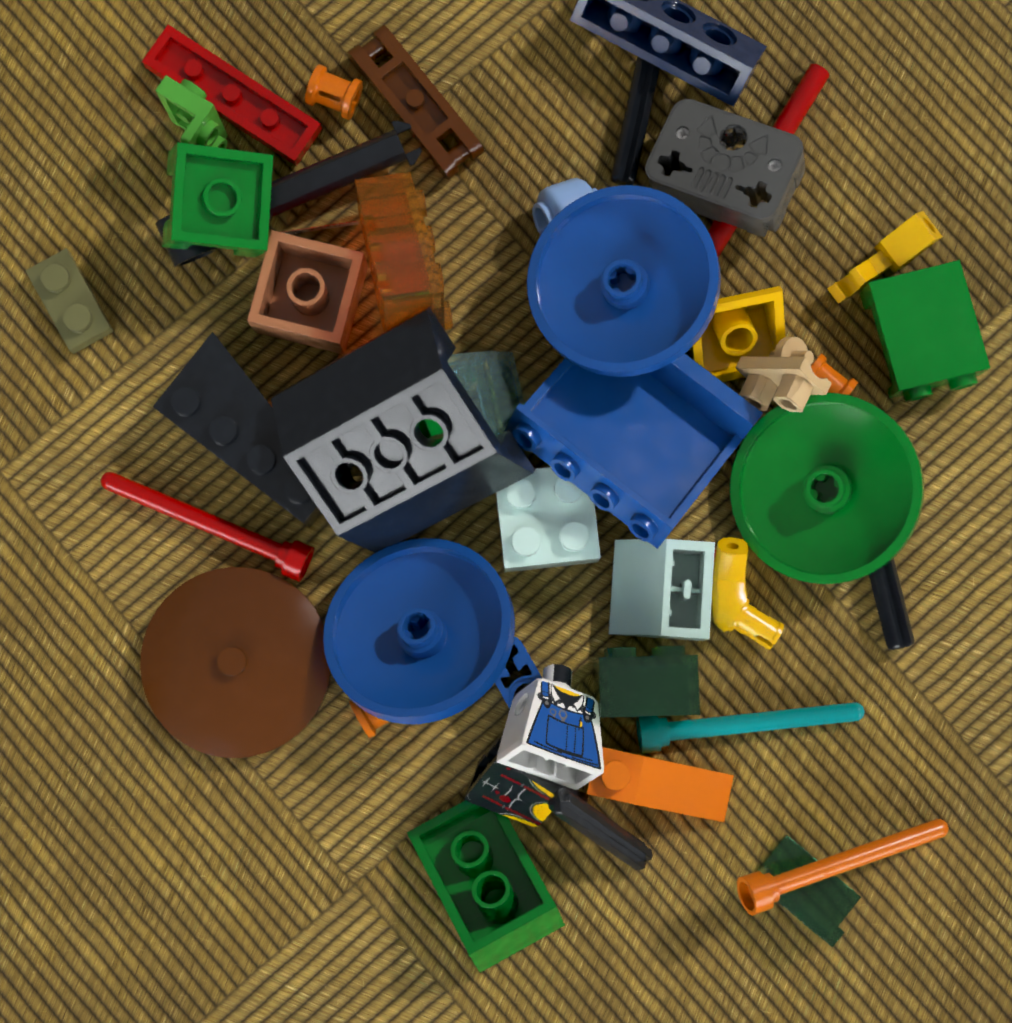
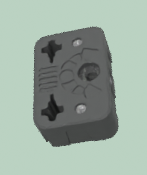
(725, 181)

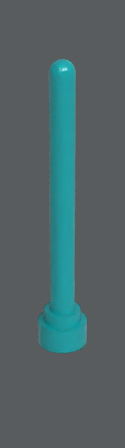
(658, 732)

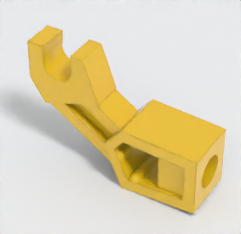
(892, 253)

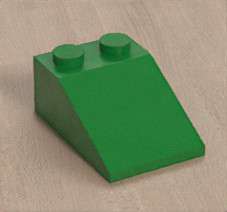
(485, 882)

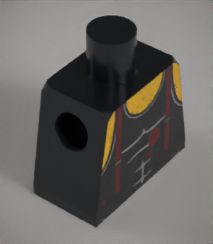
(511, 790)

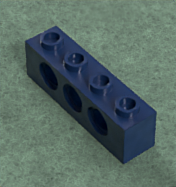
(677, 41)

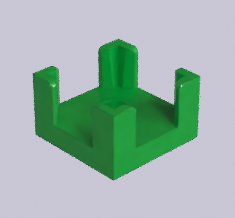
(219, 199)

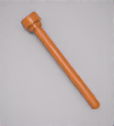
(761, 891)

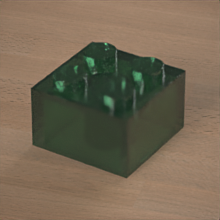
(646, 684)

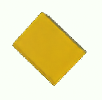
(740, 326)

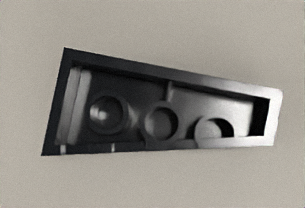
(236, 423)

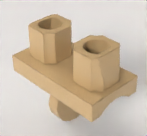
(783, 373)

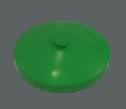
(827, 489)

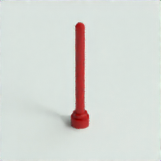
(290, 557)

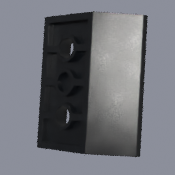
(369, 415)

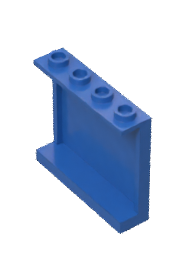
(635, 441)

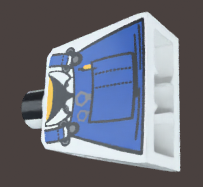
(554, 731)

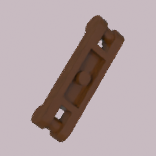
(415, 101)

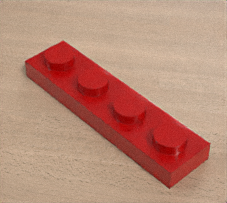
(235, 95)

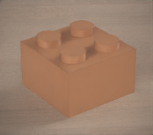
(308, 292)

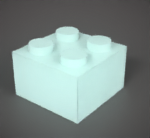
(546, 523)

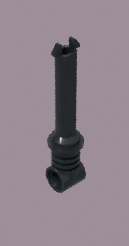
(320, 180)

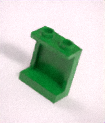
(927, 330)

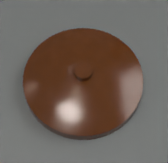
(235, 662)

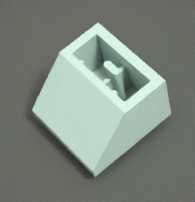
(662, 589)

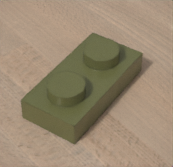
(69, 301)

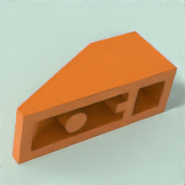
(662, 785)

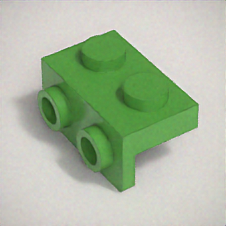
(192, 112)

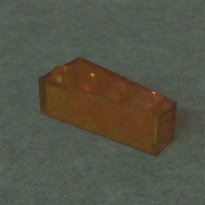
(400, 250)

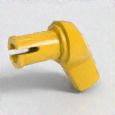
(730, 600)

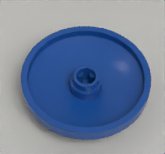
(624, 281)
(419, 631)

